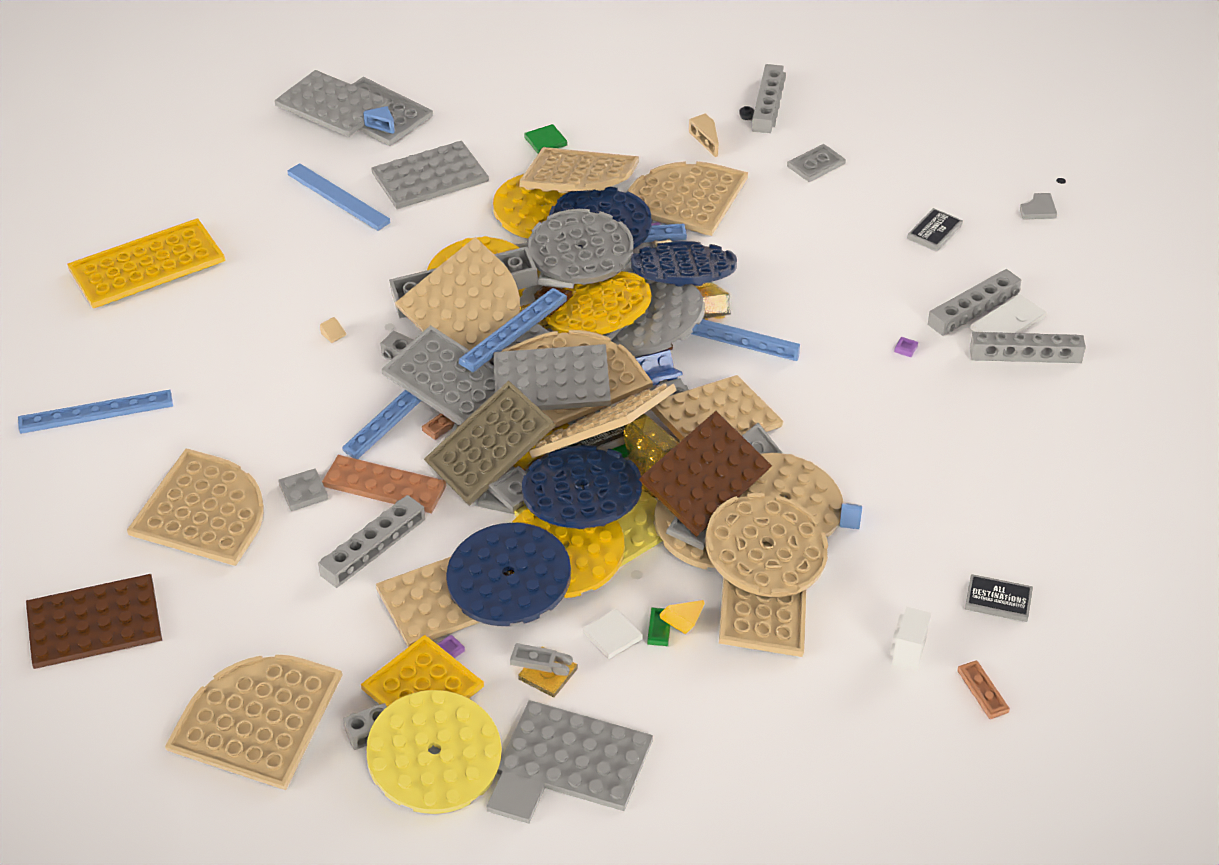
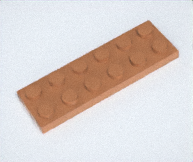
(383, 482)

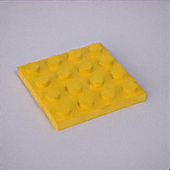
(419, 669)

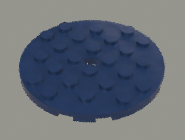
(622, 206)
(684, 263)
(555, 494)
(494, 599)

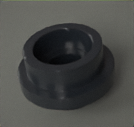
(746, 113)

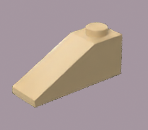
(704, 130)

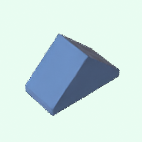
(379, 119)
(850, 516)

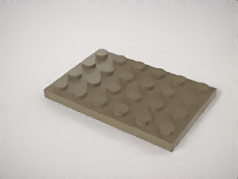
(489, 442)

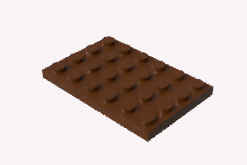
(705, 472)
(93, 621)

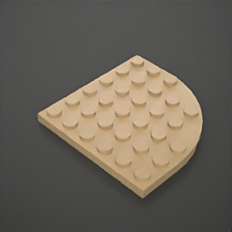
(577, 170)
(690, 193)
(464, 296)
(624, 371)
(605, 420)
(203, 509)
(256, 717)

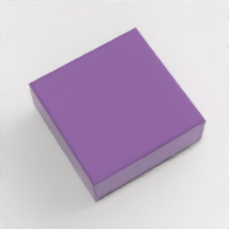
(906, 347)
(452, 646)

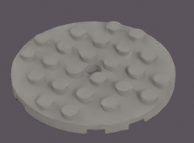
(604, 242)
(674, 315)

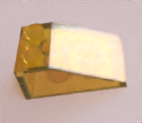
(716, 301)

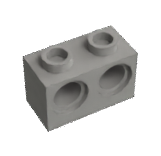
(359, 725)

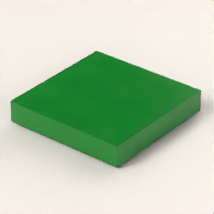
(545, 137)

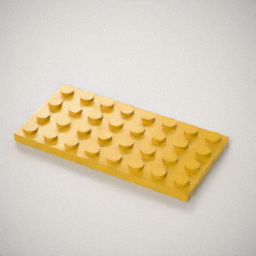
(145, 262)

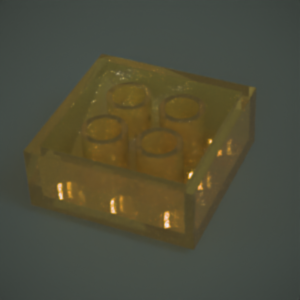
(646, 444)

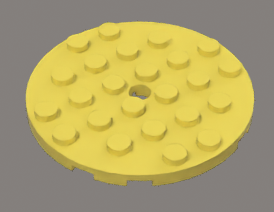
(428, 781)

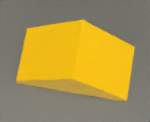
(682, 615)

